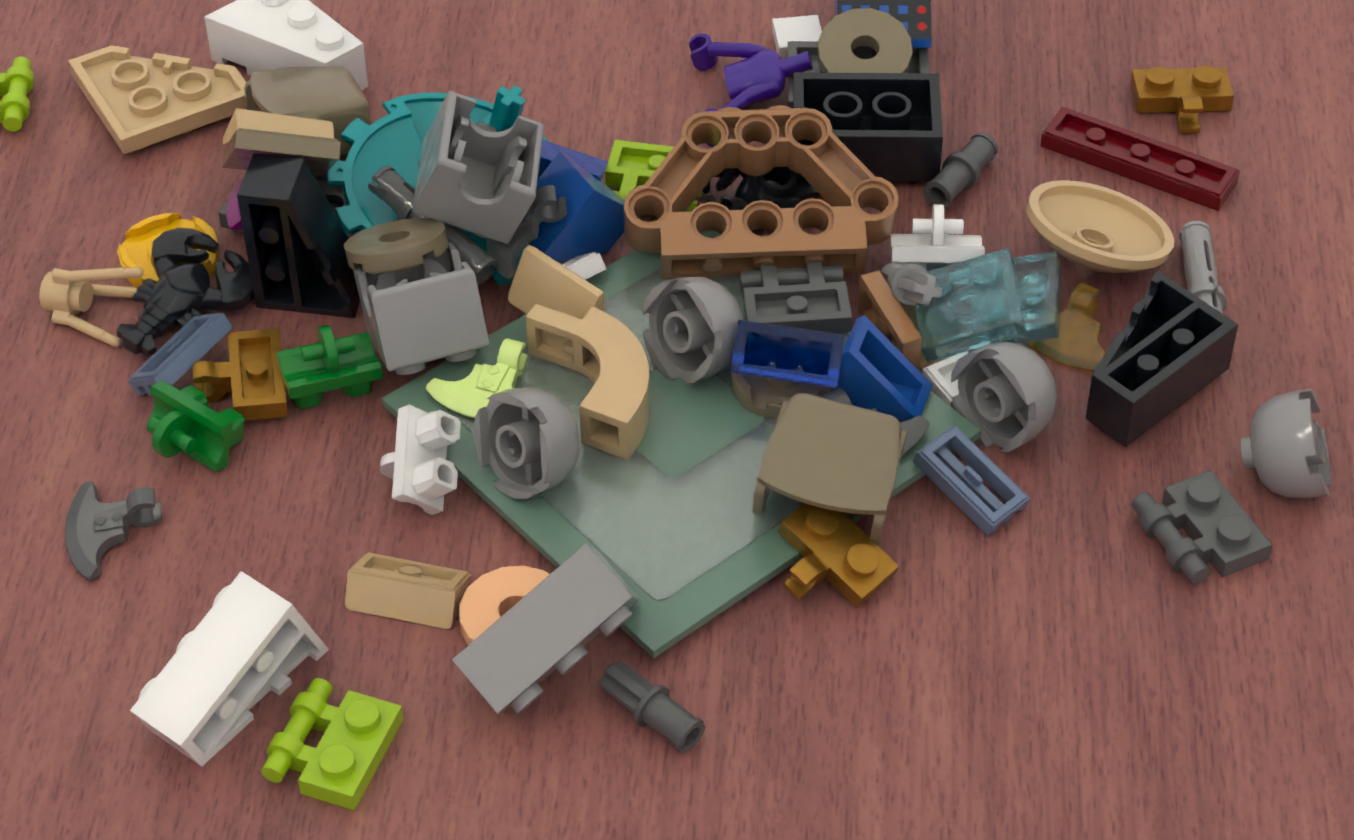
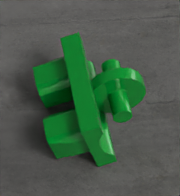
(329, 365)
(188, 425)

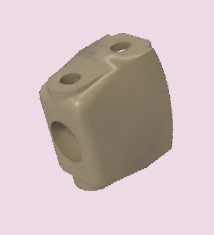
(310, 93)
(832, 458)

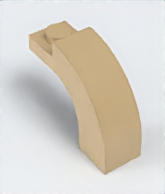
(612, 357)

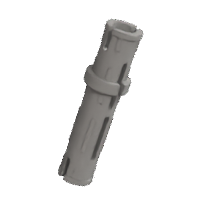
(1200, 264)

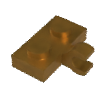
(1183, 92)
(250, 375)
(836, 551)

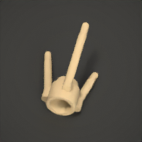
(69, 293)

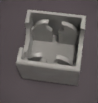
(477, 175)
(423, 312)

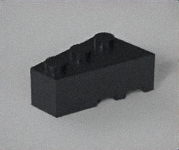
(294, 240)
(1159, 360)

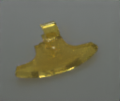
(1077, 332)

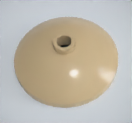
(1099, 227)

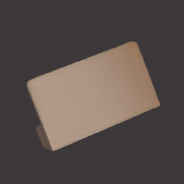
(892, 318)

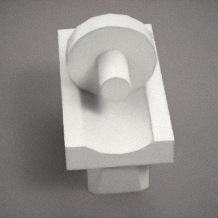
(930, 244)
(419, 460)

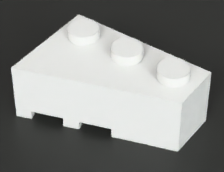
(282, 35)
(226, 668)

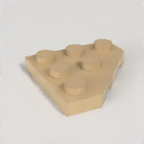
(155, 97)

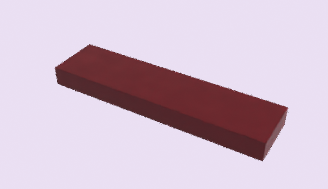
(1140, 158)

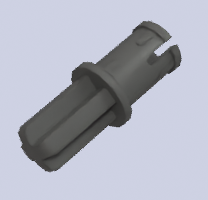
(652, 706)

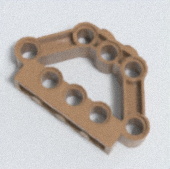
(825, 165)

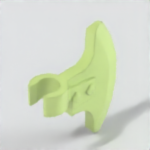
(485, 380)

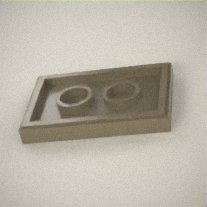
(318, 152)

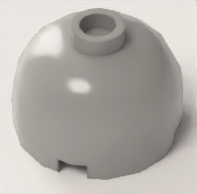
(691, 328)
(1005, 393)
(526, 440)
(1289, 446)

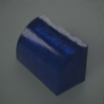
(788, 353)

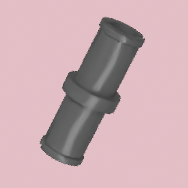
(961, 170)

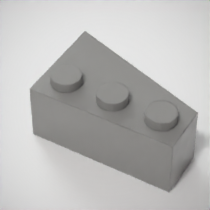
(547, 630)

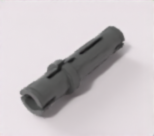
(400, 197)

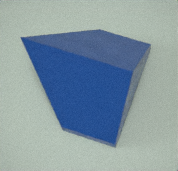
(592, 217)
(880, 375)

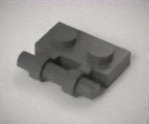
(798, 297)
(1215, 525)

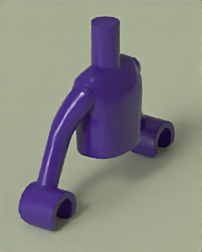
(752, 79)

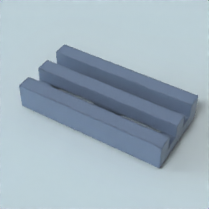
(180, 352)
(965, 484)

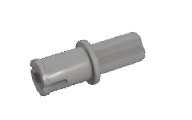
(911, 283)

